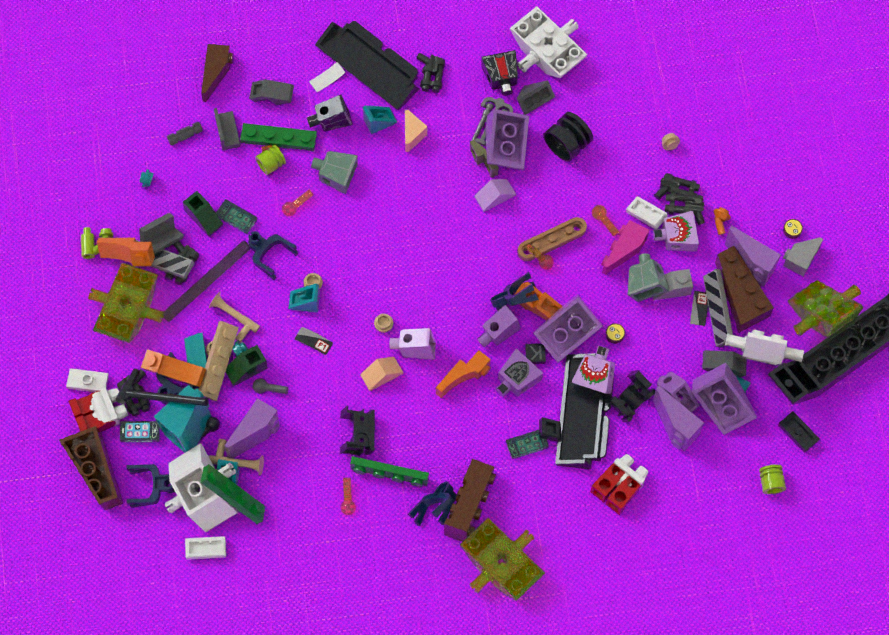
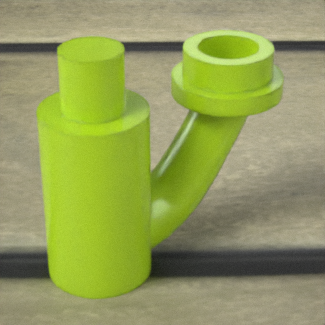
(88, 249)

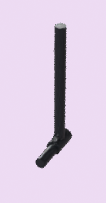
(127, 392)

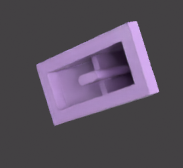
(494, 193)

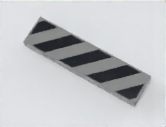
(172, 263)
(717, 306)

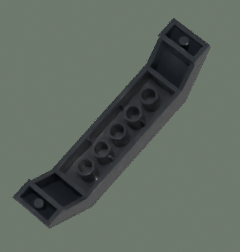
(835, 355)

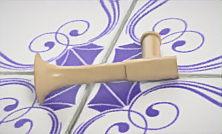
(248, 323)
(253, 464)

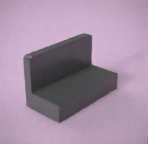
(227, 130)
(161, 233)

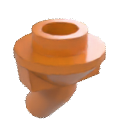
(720, 216)

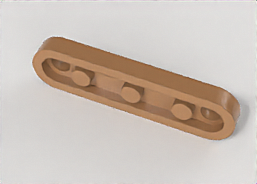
(553, 238)

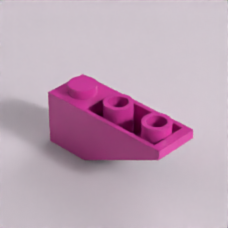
(628, 245)

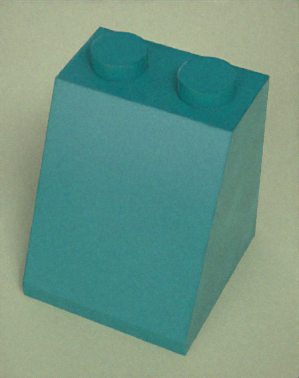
(184, 422)

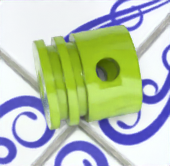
(270, 160)
(772, 479)

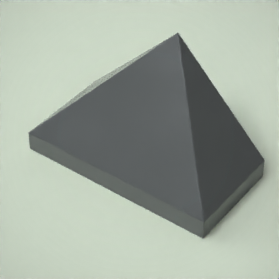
(534, 96)

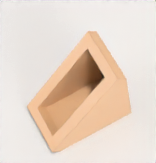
(414, 130)
(381, 372)

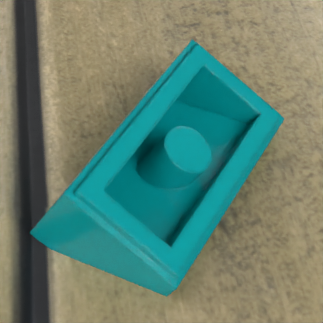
(196, 350)

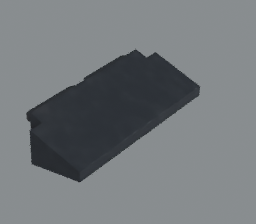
(362, 56)
(582, 421)

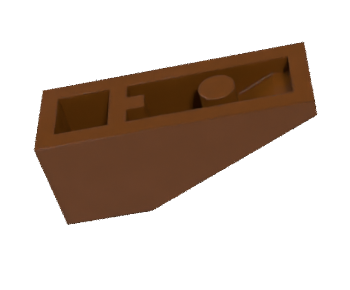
(216, 67)

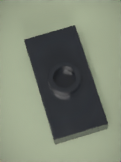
(798, 432)

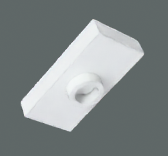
(646, 212)
(86, 380)
(205, 547)

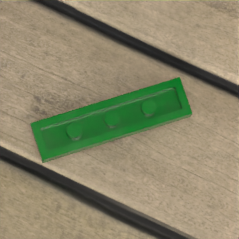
(278, 136)
(382, 470)
(232, 494)

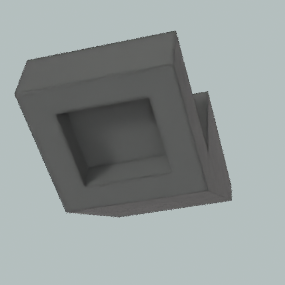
(272, 90)
(713, 359)

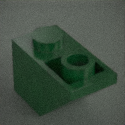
(202, 213)
(246, 365)

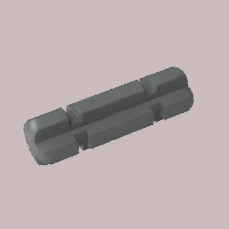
(184, 133)

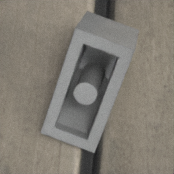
(801, 255)
(678, 283)

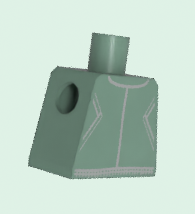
(336, 169)
(646, 279)

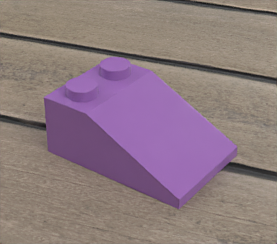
(506, 139)
(758, 257)
(568, 328)
(723, 398)
(678, 421)
(254, 428)

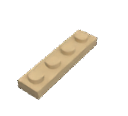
(218, 360)

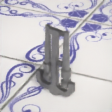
(499, 103)

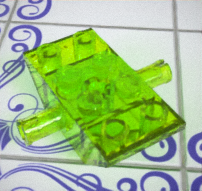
(131, 289)
(824, 308)
(487, 547)

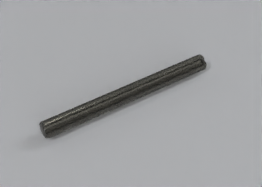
(206, 280)

